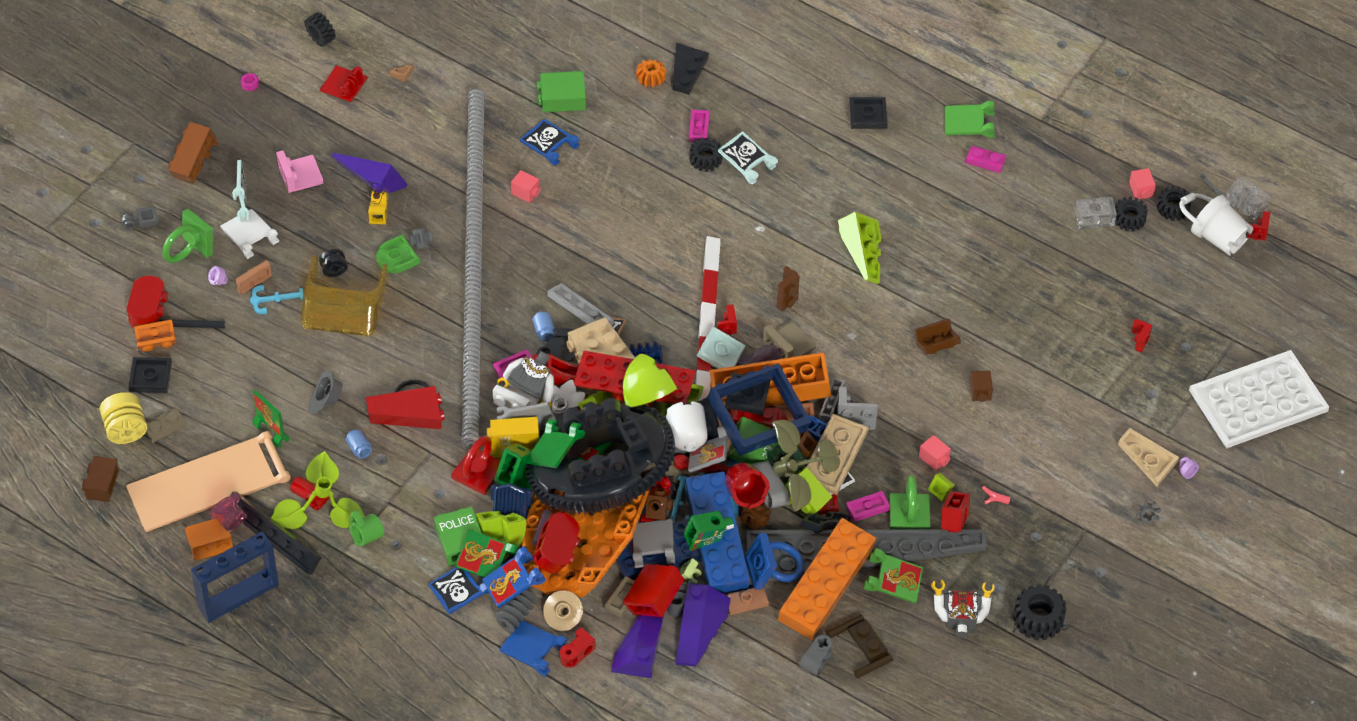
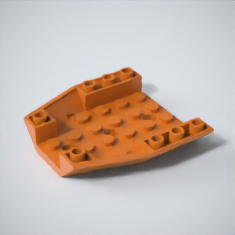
(605, 539)

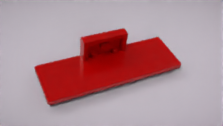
(607, 374)

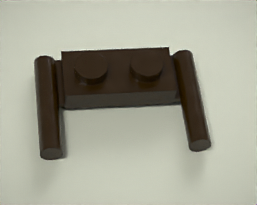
(867, 641)

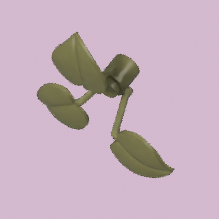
(788, 438)

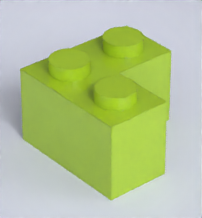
(819, 494)

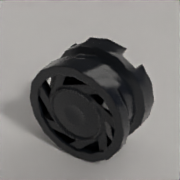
(333, 263)

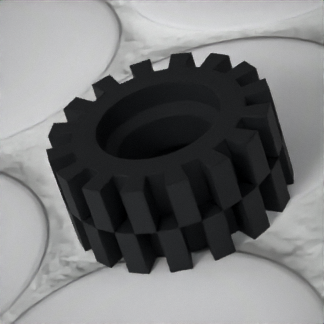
(320, 29)
(705, 162)
(1130, 206)
(1168, 209)

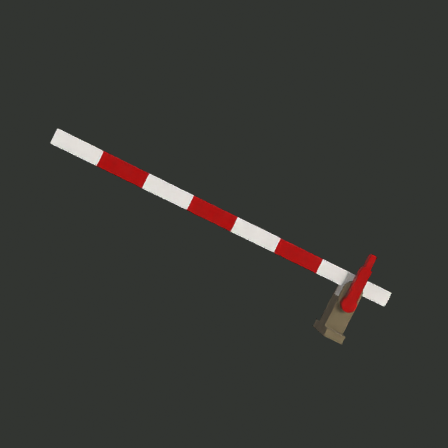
(707, 321)

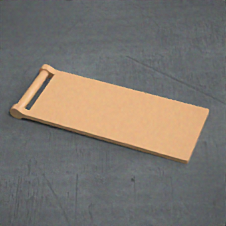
(205, 482)

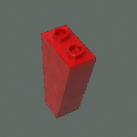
(407, 408)

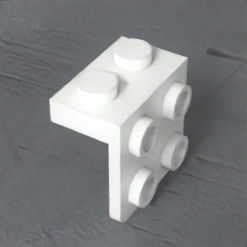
(512, 397)

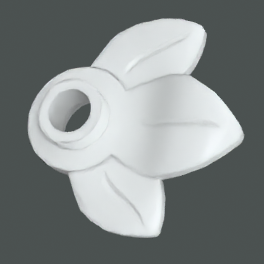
(567, 395)

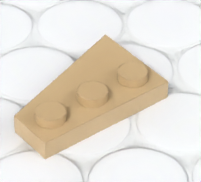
(1148, 456)

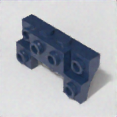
(681, 549)

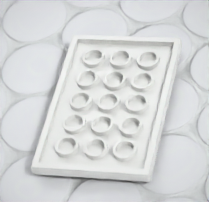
(1258, 399)

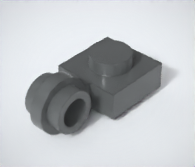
(145, 216)

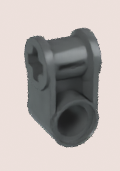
(677, 605)
(817, 655)

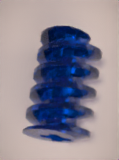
(654, 352)

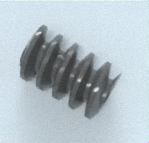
(513, 611)

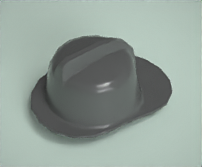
(326, 392)

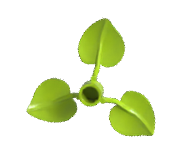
(323, 473)

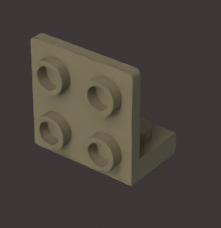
(789, 340)

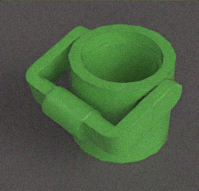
(365, 529)

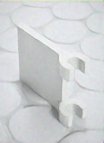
(247, 232)

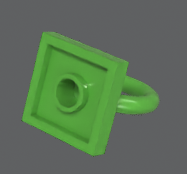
(195, 232)
(909, 510)

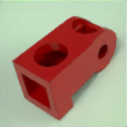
(578, 649)

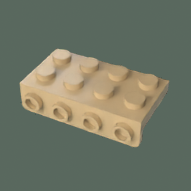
(597, 338)

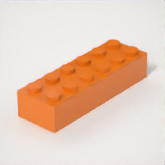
(805, 373)
(826, 579)

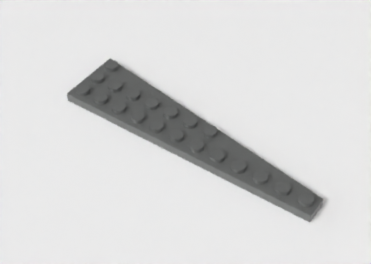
(901, 544)

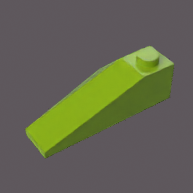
(861, 238)

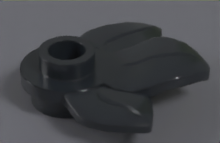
(555, 348)

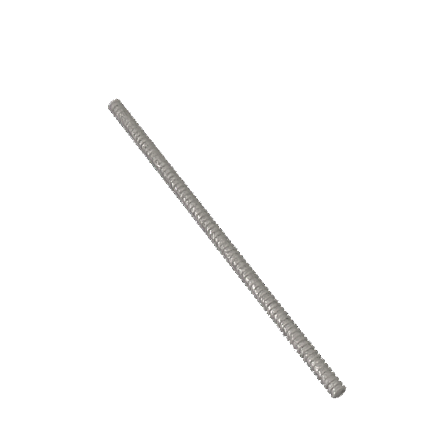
(473, 269)

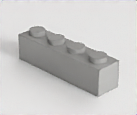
(830, 403)

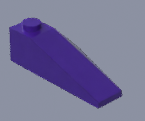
(378, 175)
(701, 619)
(639, 648)

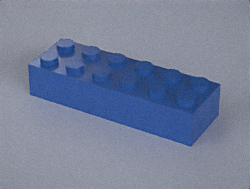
(724, 560)

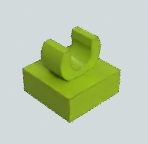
(941, 487)

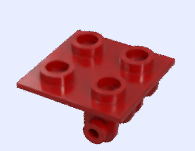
(344, 83)

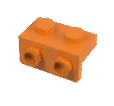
(155, 335)

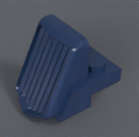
(511, 499)

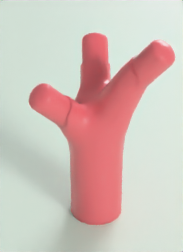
(995, 496)

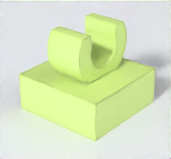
(689, 569)

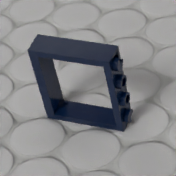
(753, 378)
(243, 591)

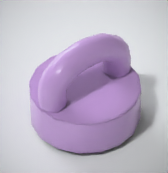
(217, 276)
(1188, 469)

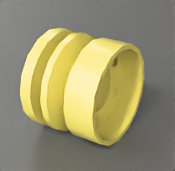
(123, 418)

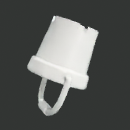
(1218, 223)

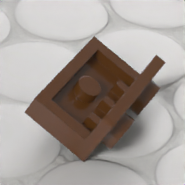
(788, 289)
(936, 337)

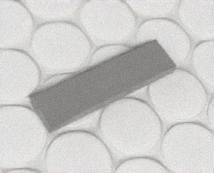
(577, 304)

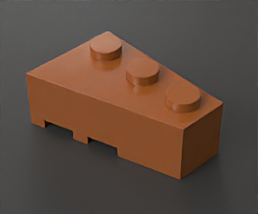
(191, 152)

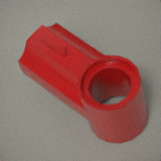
(304, 489)

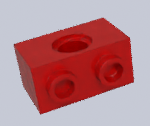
(955, 511)

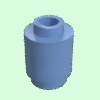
(544, 326)
(358, 444)

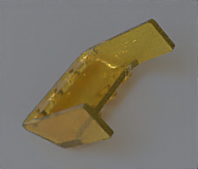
(341, 309)

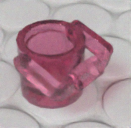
(228, 512)

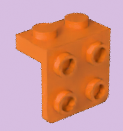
(208, 539)

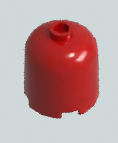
(747, 485)

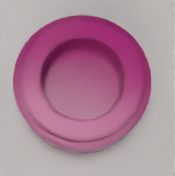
(249, 82)

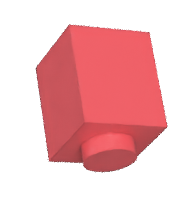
(1142, 183)
(525, 186)
(935, 453)

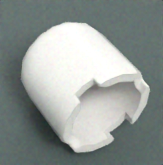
(687, 425)

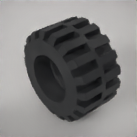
(1036, 625)

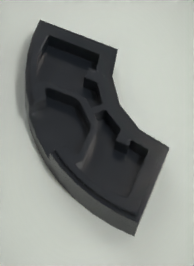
(823, 521)

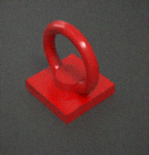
(477, 468)

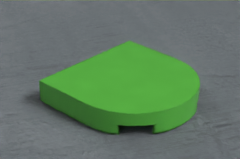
(397, 255)

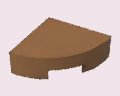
(402, 73)

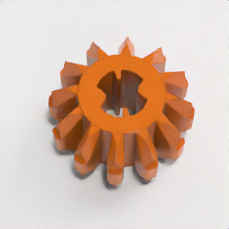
(651, 73)

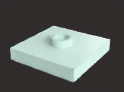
(720, 349)

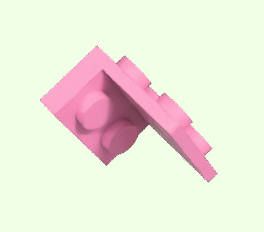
(299, 172)

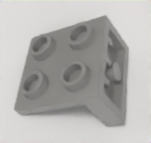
(857, 412)

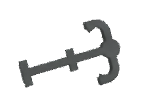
(1215, 189)

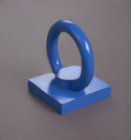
(762, 562)

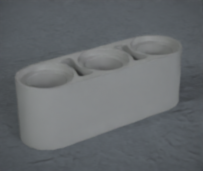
(778, 494)

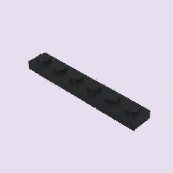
(279, 537)

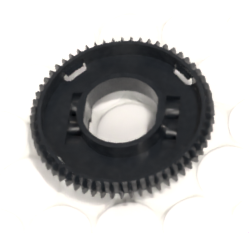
(609, 479)

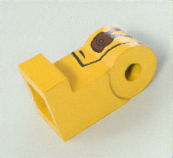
(378, 207)

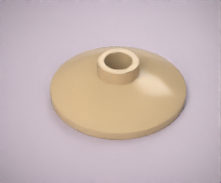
(554, 606)

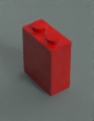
(653, 590)

